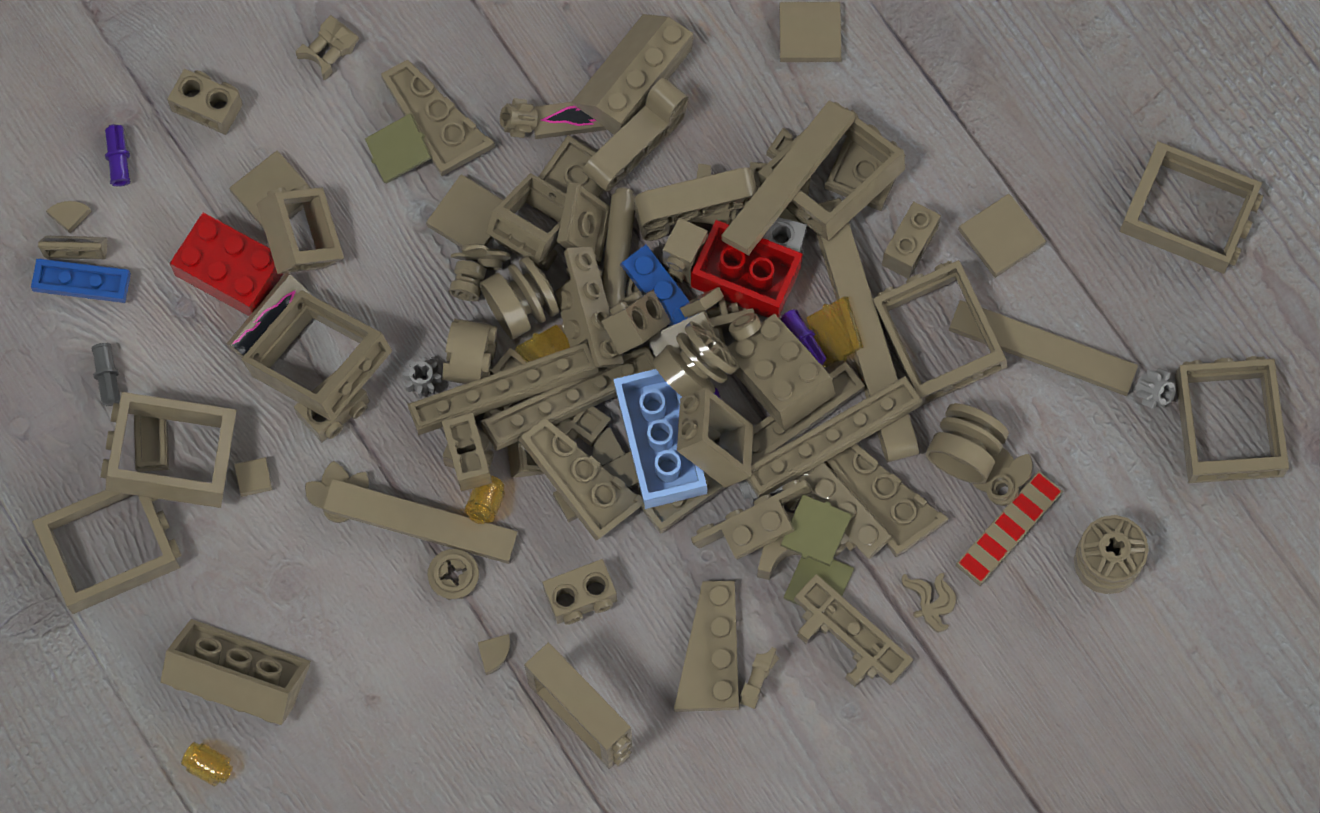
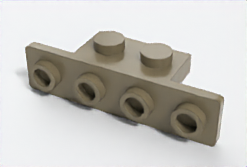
(585, 306)
(756, 526)

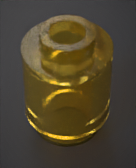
(485, 501)
(207, 764)

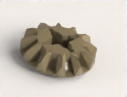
(461, 562)

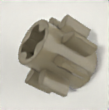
(518, 118)

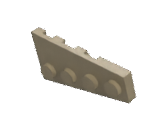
(448, 133)
(586, 486)
(887, 498)
(710, 662)

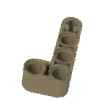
(639, 136)
(692, 200)

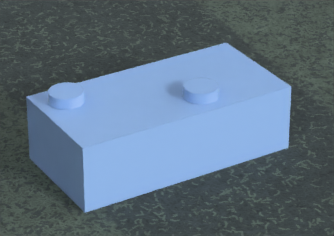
(651, 425)

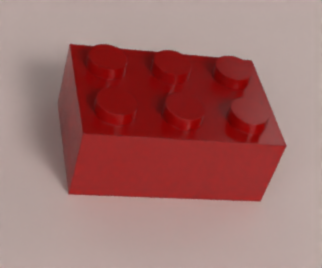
(226, 264)
(750, 280)

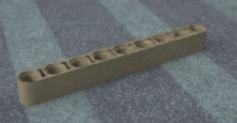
(874, 359)

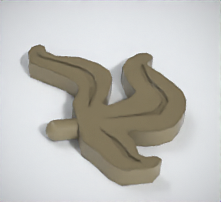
(941, 606)

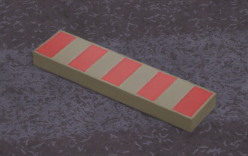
(1009, 528)

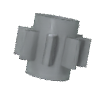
(420, 385)
(1156, 388)

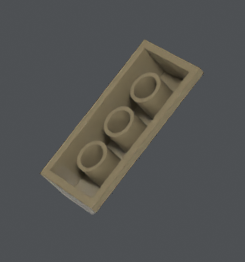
(641, 59)
(234, 671)

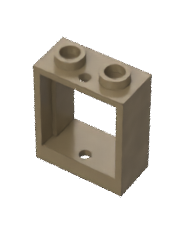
(518, 232)
(281, 236)
(733, 457)

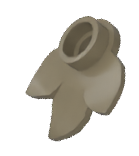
(489, 258)
(1007, 473)
(317, 491)

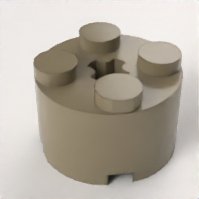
(469, 351)

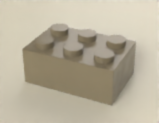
(781, 372)

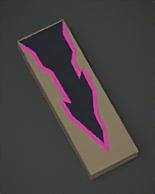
(563, 120)
(265, 314)

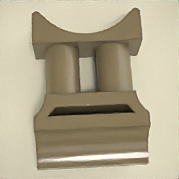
(337, 37)
(760, 671)

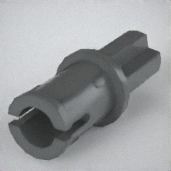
(106, 374)

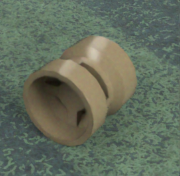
(467, 280)

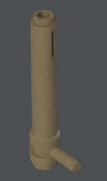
(617, 245)

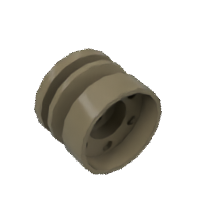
(519, 297)
(701, 357)
(967, 443)
(1102, 569)

